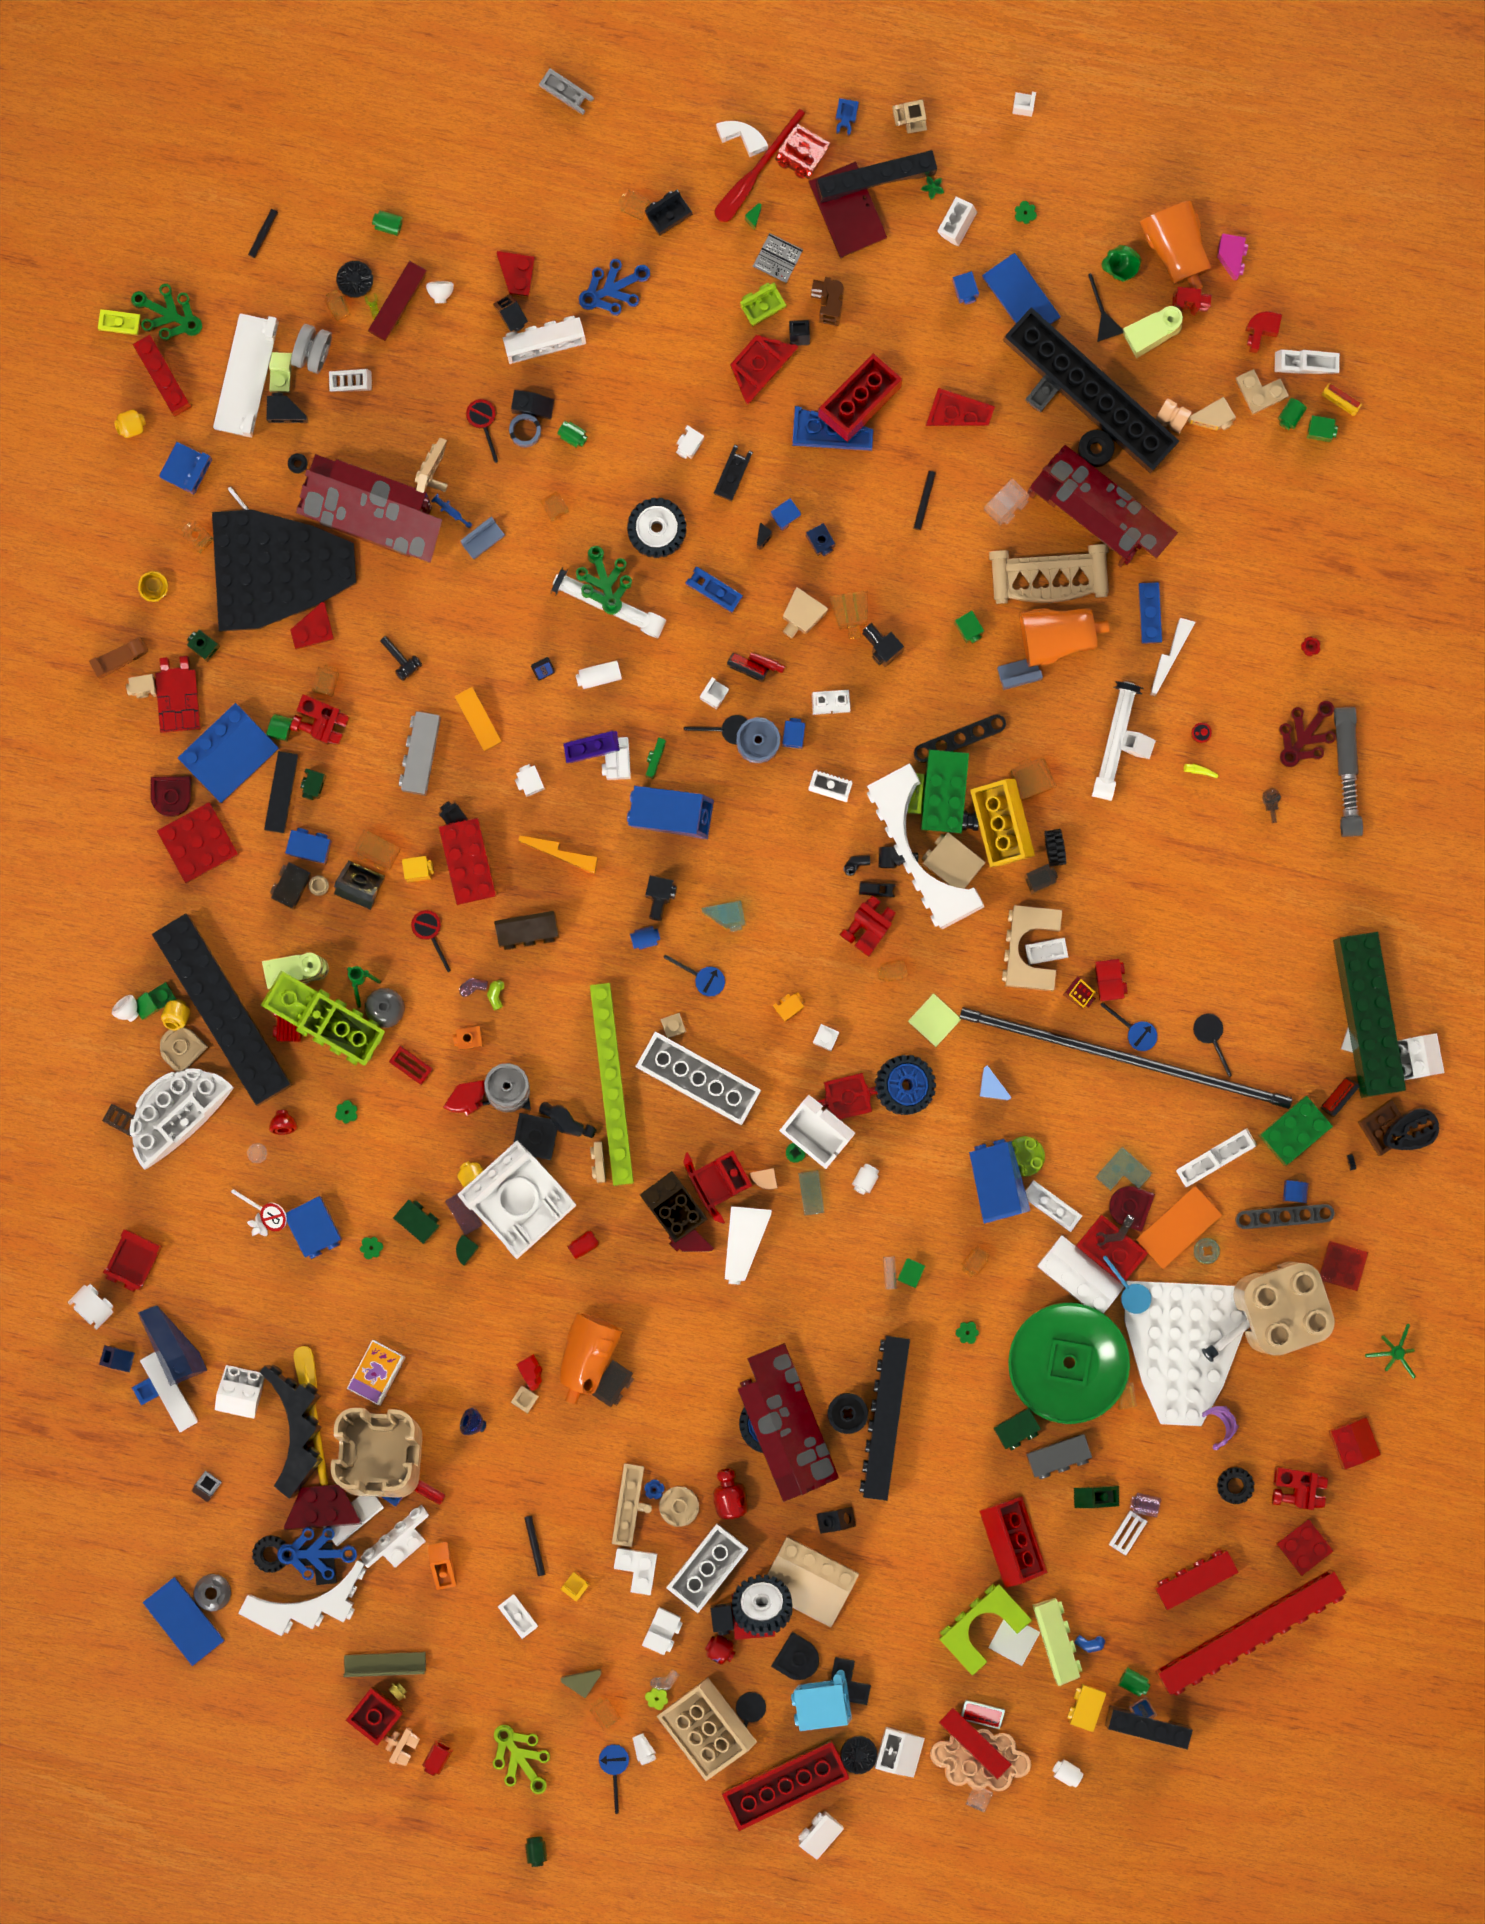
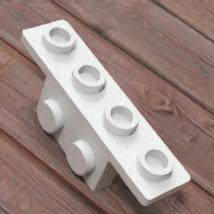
(398, 1542)

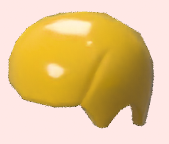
(152, 586)

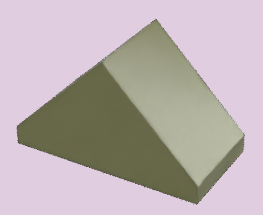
(582, 1682)

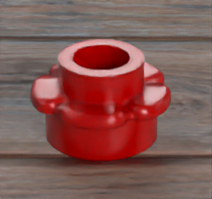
(1310, 641)

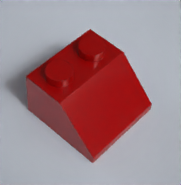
(1354, 1443)

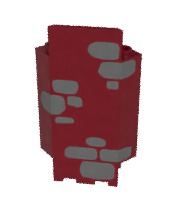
(1101, 506)
(369, 508)
(786, 1425)

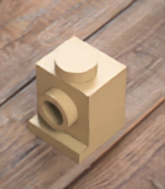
(141, 686)

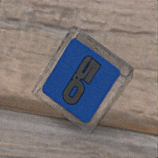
(1143, 1708)

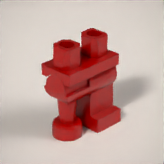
(324, 718)
(874, 924)
(1304, 1488)

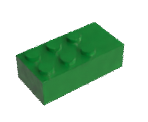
(944, 791)

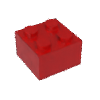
(374, 1715)

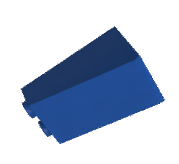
(670, 812)
(998, 1181)

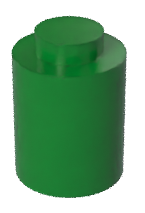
(387, 222)
(1291, 414)
(1134, 1682)

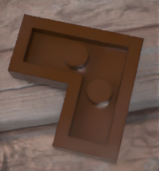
(1376, 1125)

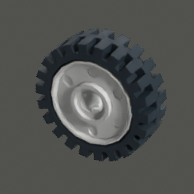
(652, 512)
(757, 1592)

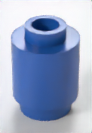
(645, 937)

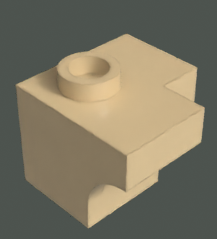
(912, 115)

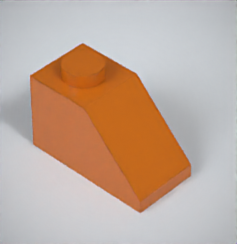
(441, 1565)

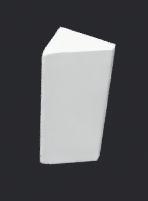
(366, 1508)

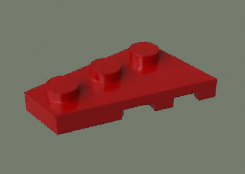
(958, 410)

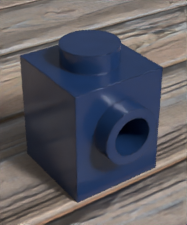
(821, 540)

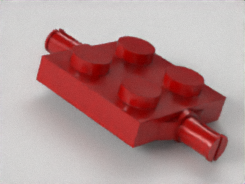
(848, 1096)

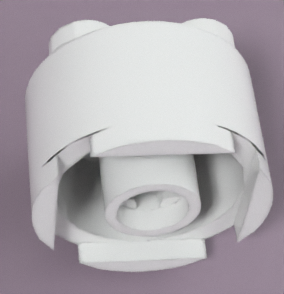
(91, 1306)

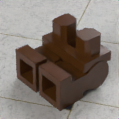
(831, 296)

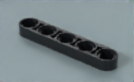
(967, 731)

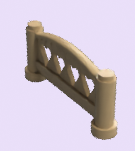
(1092, 564)

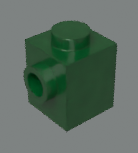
(202, 645)

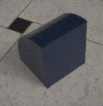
(116, 1358)

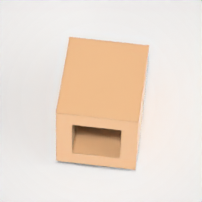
(765, 1179)

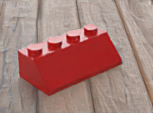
(1013, 1542)

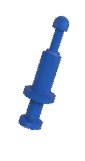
(450, 510)

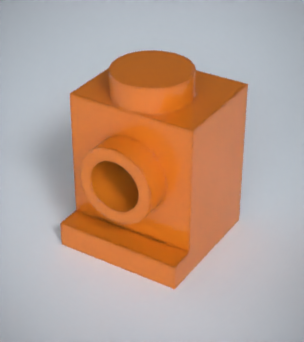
(476, 1038)

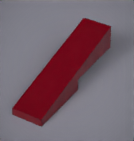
(397, 300)

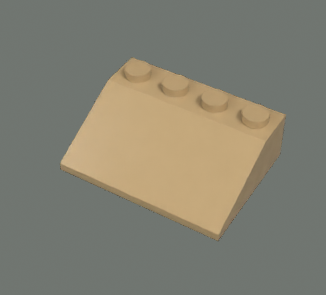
(814, 1581)
(707, 1729)

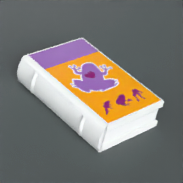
(376, 1372)

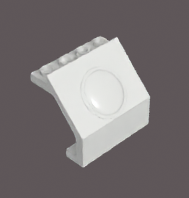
(517, 1199)

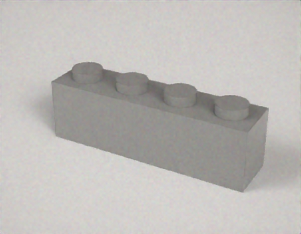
(420, 753)

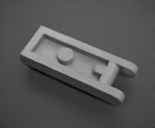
(564, 90)

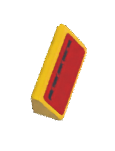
(1341, 399)

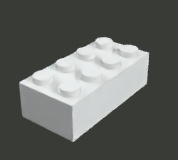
(707, 1568)

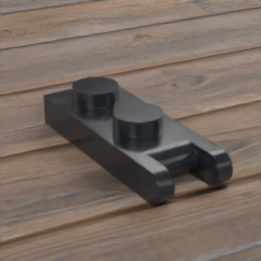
(732, 474)

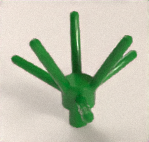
(1396, 1352)

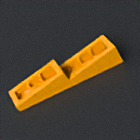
(551, 848)

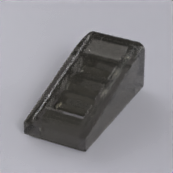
(109, 1114)

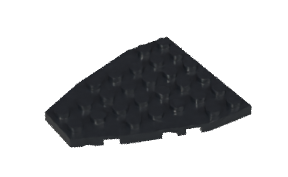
(274, 568)

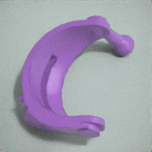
(1229, 1422)

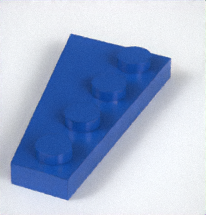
(813, 432)

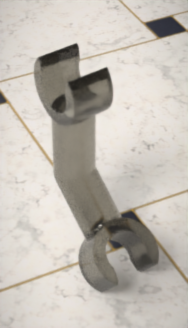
(1117, 1236)

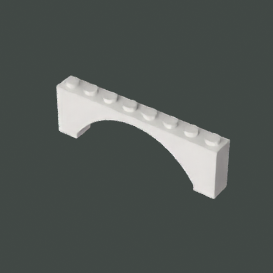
(892, 798)

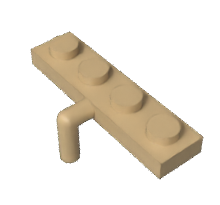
(425, 475)
(629, 1505)

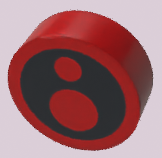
(1201, 732)

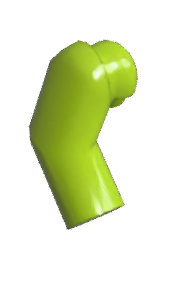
(493, 993)

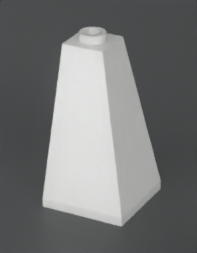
(745, 1235)

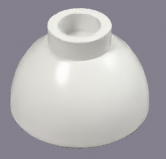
(440, 290)
(126, 1008)

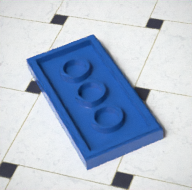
(1018, 290)
(183, 1621)

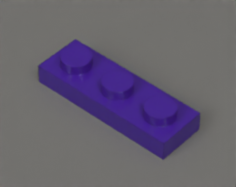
(591, 747)

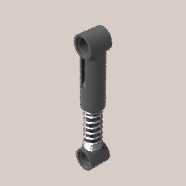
(1345, 723)

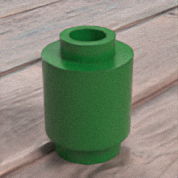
(572, 434)

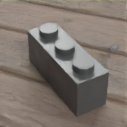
(1059, 1456)

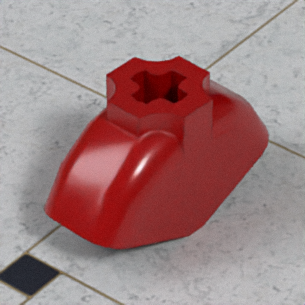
(466, 1098)

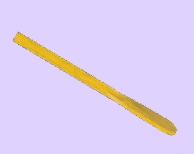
(307, 1374)

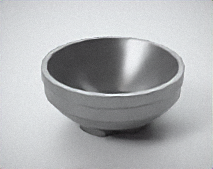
(223, 1592)

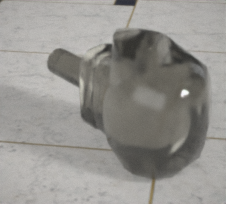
(1270, 799)

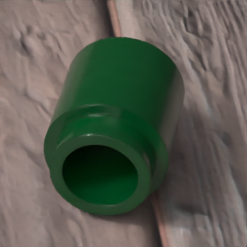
(535, 1851)

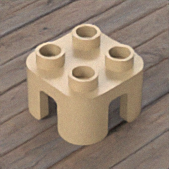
(1285, 1308)
(377, 1453)

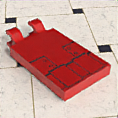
(177, 697)

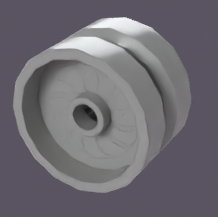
(311, 348)
(515, 1080)

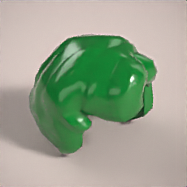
(1122, 263)

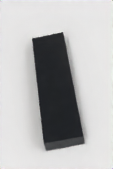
(281, 792)

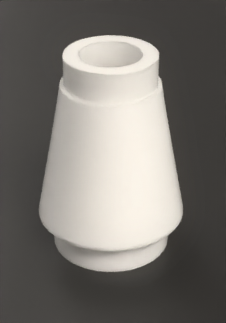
(644, 1751)

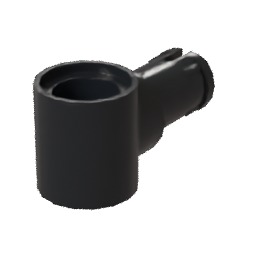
(890, 859)

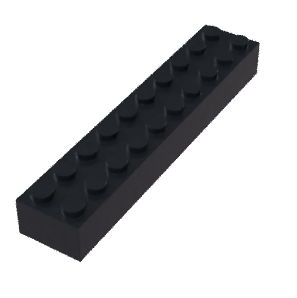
(1090, 390)
(222, 1009)

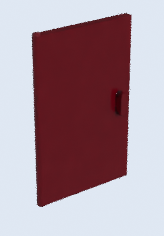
(851, 218)

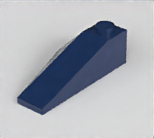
(174, 1351)

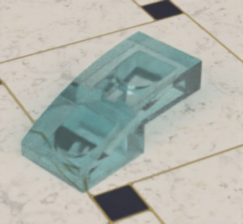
(811, 1192)

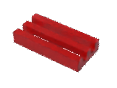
(424, 1075)

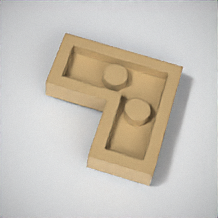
(1258, 396)
(598, 1171)

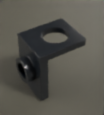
(834, 1520)

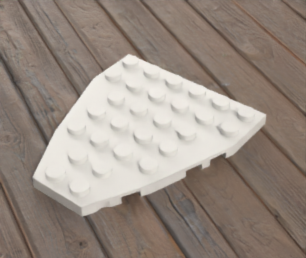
(1170, 1345)

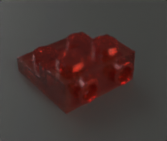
(802, 152)

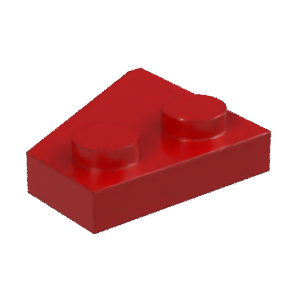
(517, 272)
(313, 628)

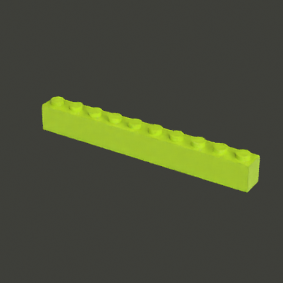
(611, 1084)

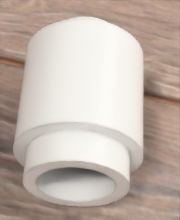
(865, 1179)
(1067, 1773)

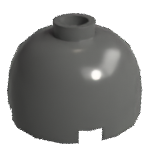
(385, 1007)

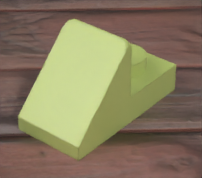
(280, 372)

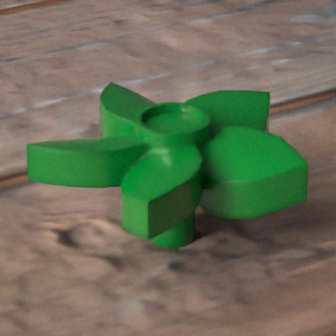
(933, 187)

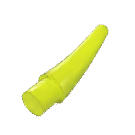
(1196, 769)

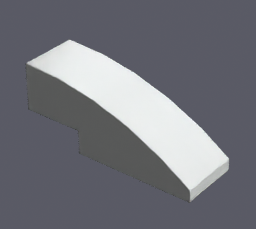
(1306, 362)

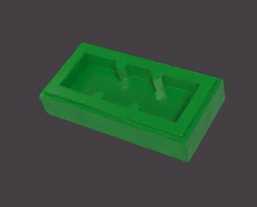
(654, 758)

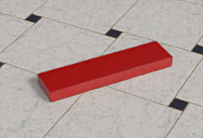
(974, 1743)

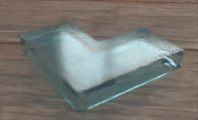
(1123, 1165)

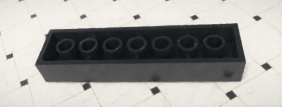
(885, 1419)

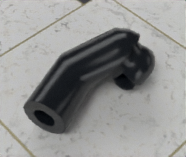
(854, 862)

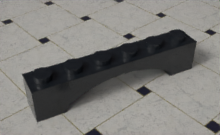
(855, 180)

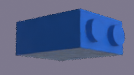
(313, 1228)

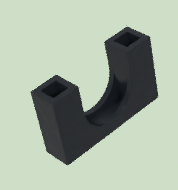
(1147, 1728)

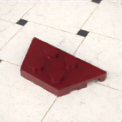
(322, 1508)

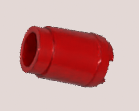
(583, 1244)

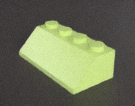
(1056, 1641)

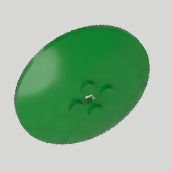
(1064, 1392)

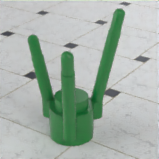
(358, 977)

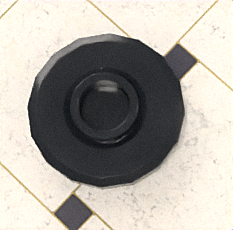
(354, 279)
(858, 1755)

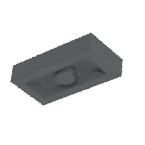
(1041, 395)

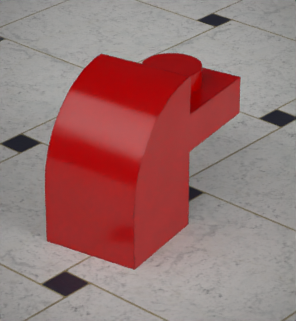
(1262, 324)

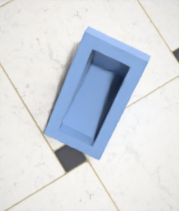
(992, 1087)

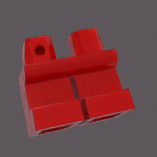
(1191, 299)

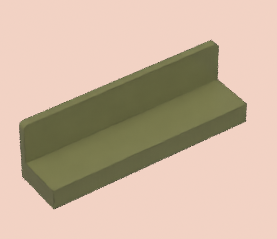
(385, 1664)

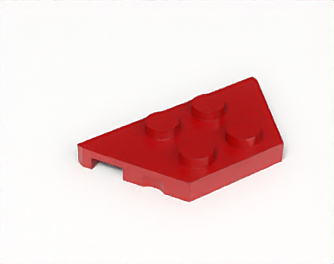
(759, 364)

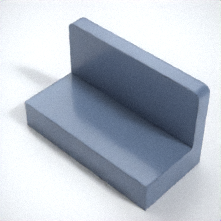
(482, 538)
(1018, 674)

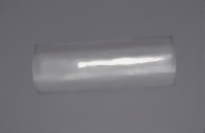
(890, 1272)

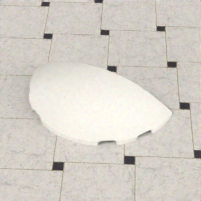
(173, 1111)

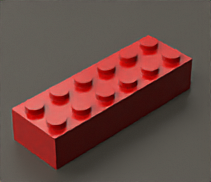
(785, 1785)

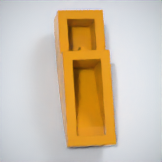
(478, 719)

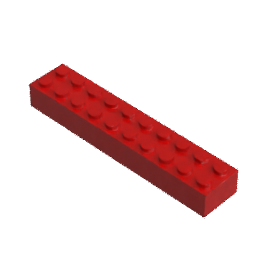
(1250, 1632)

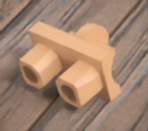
(407, 1738)

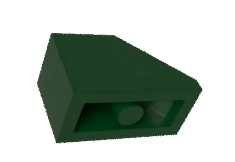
(1096, 1497)

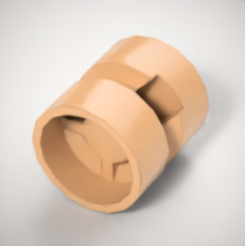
(1173, 416)

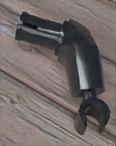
(564, 1122)

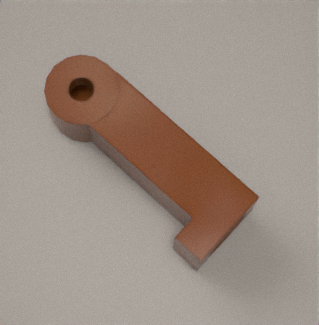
(118, 658)

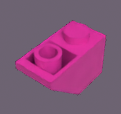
(1230, 254)

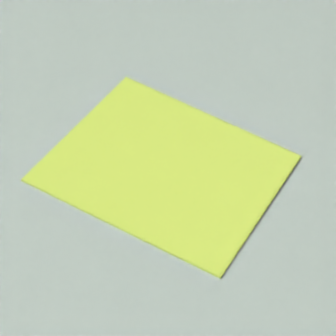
(934, 1020)

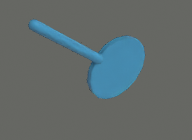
(1135, 1297)

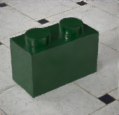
(417, 1221)
(1016, 1429)

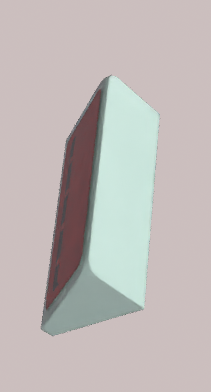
(982, 1714)

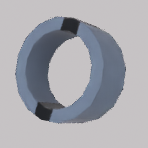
(534, 440)

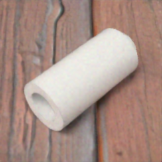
(598, 675)

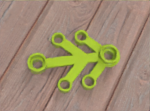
(518, 1756)

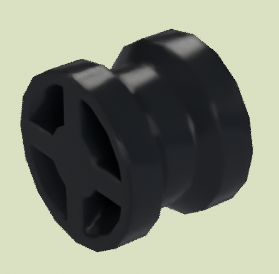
(970, 821)

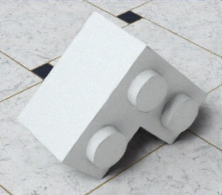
(641, 1564)

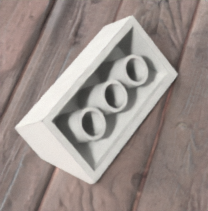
(544, 340)
(1080, 1275)

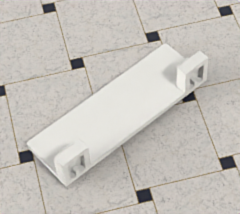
(245, 375)

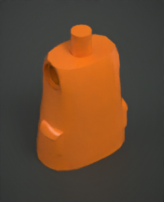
(1178, 242)
(1056, 634)
(587, 1354)

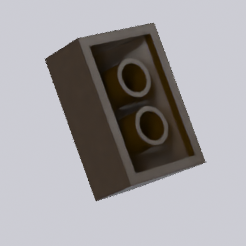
(526, 930)

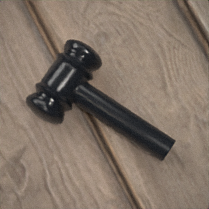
(407, 667)

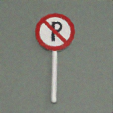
(271, 1214)

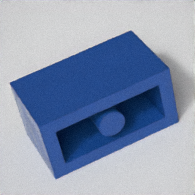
(308, 846)

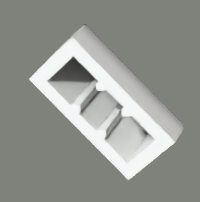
(957, 221)

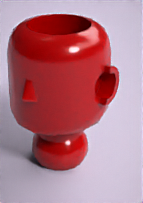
(730, 1496)

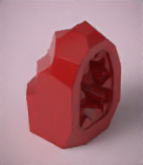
(531, 1371)

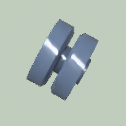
(749, 748)

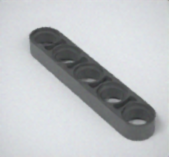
(1294, 1216)

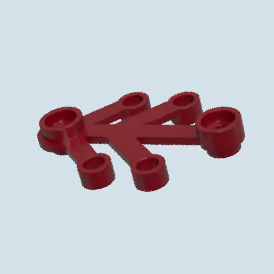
(1305, 737)

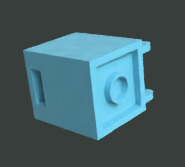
(822, 1704)

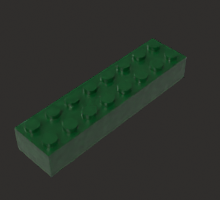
(1369, 1015)

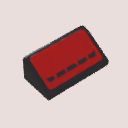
(747, 667)
(1340, 1096)

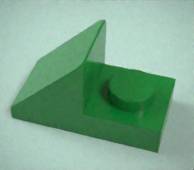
(154, 1000)

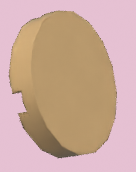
(679, 1506)

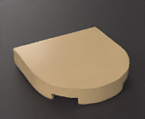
(181, 1048)

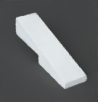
(1182, 631)
(1216, 1157)
(170, 1395)

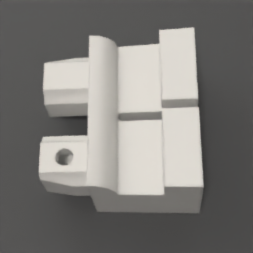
(829, 701)

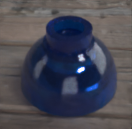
(472, 1422)

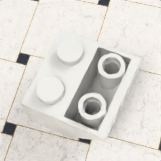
(1420, 1056)
(239, 1391)
(899, 1752)
(820, 1834)

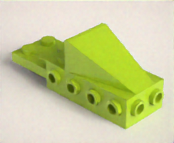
(324, 1019)

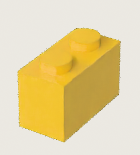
(417, 869)
(1087, 1707)

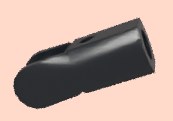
(873, 888)

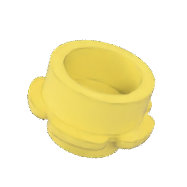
(398, 1691)

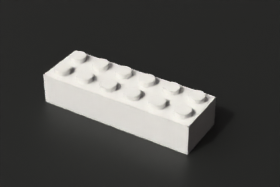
(698, 1078)

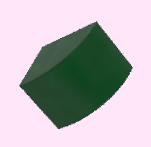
(465, 1249)

